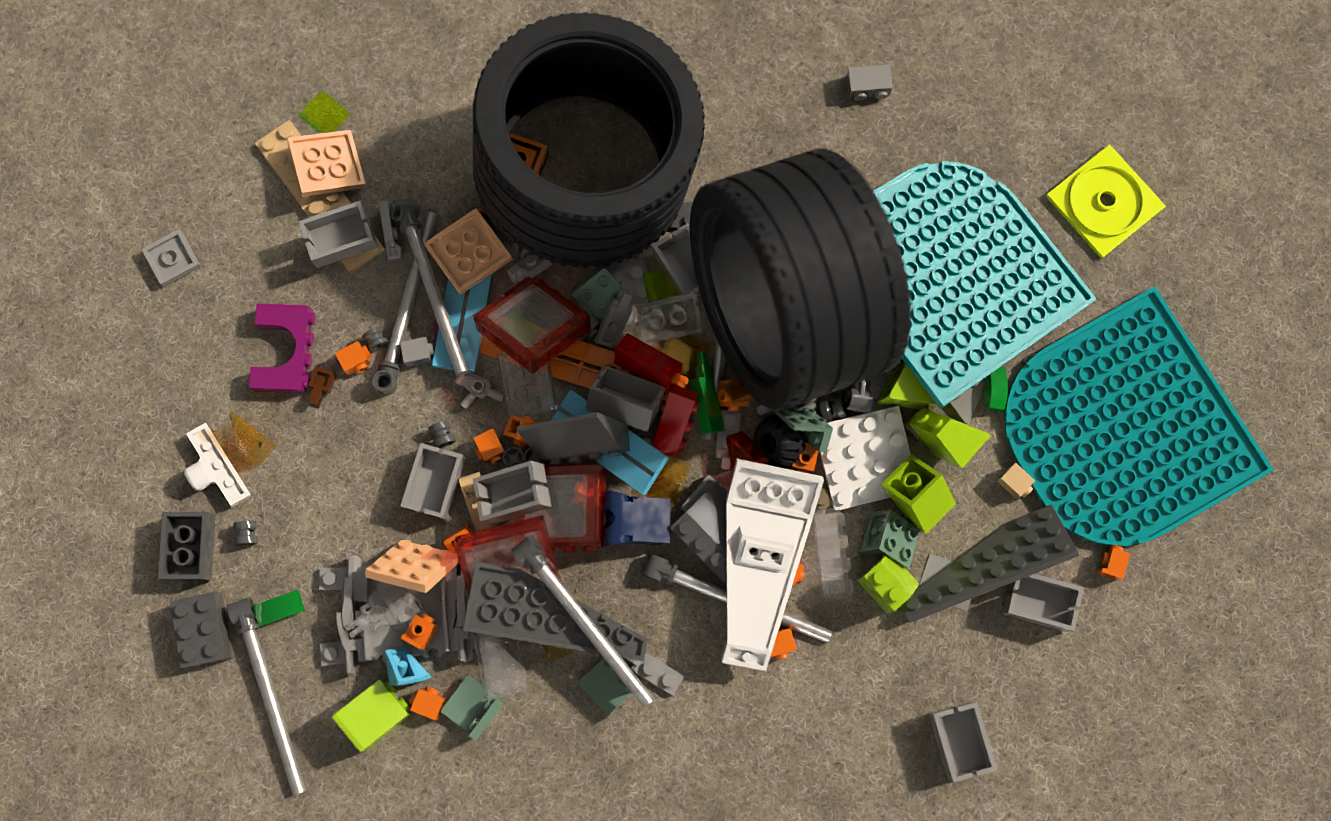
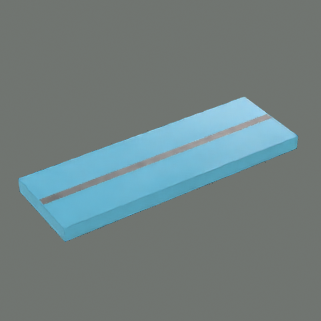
(461, 312)
(635, 467)

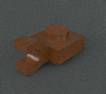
(321, 382)

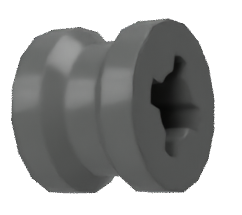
(375, 339)

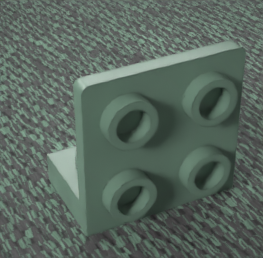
(596, 291)
(816, 428)
(892, 536)
(604, 687)
(470, 708)

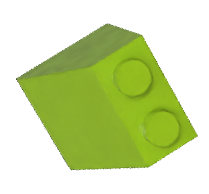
(905, 390)
(948, 437)
(919, 493)
(888, 584)
(372, 715)

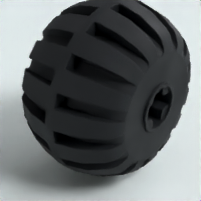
(779, 441)

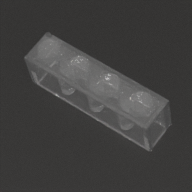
(831, 554)

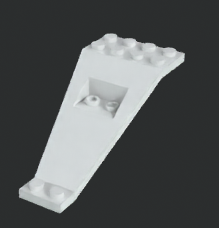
(773, 513)

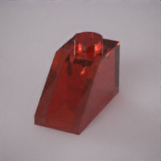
(743, 448)

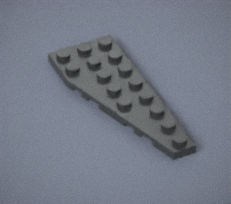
(1008, 555)
(523, 608)

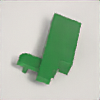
(709, 411)

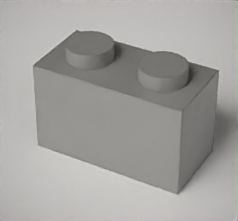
(869, 82)

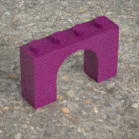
(293, 375)

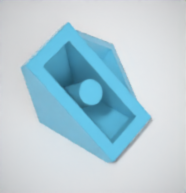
(403, 667)

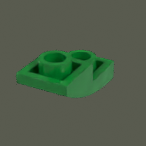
(997, 390)
(278, 608)

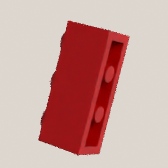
(647, 362)
(676, 420)

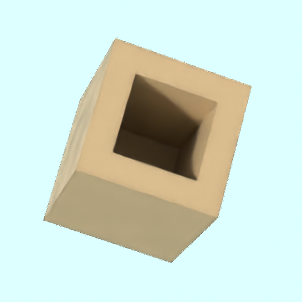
(1016, 481)

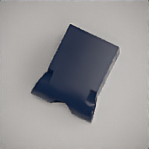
(635, 519)

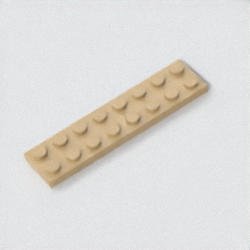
(276, 151)

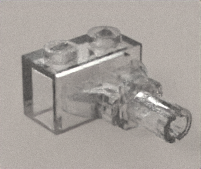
(388, 604)

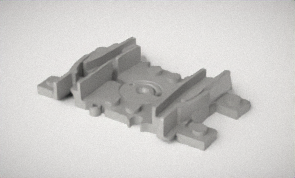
(441, 602)

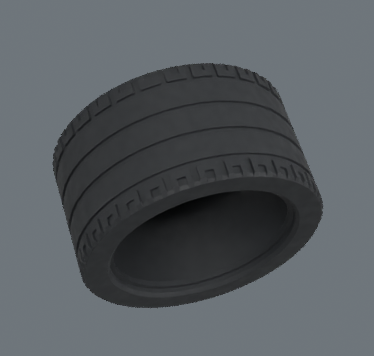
(602, 61)
(800, 277)

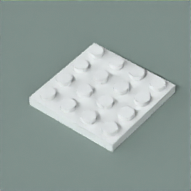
(863, 455)

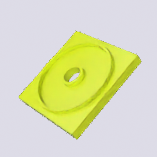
(1099, 224)

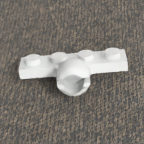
(214, 467)

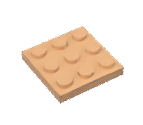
(326, 163)
(468, 251)
(412, 566)

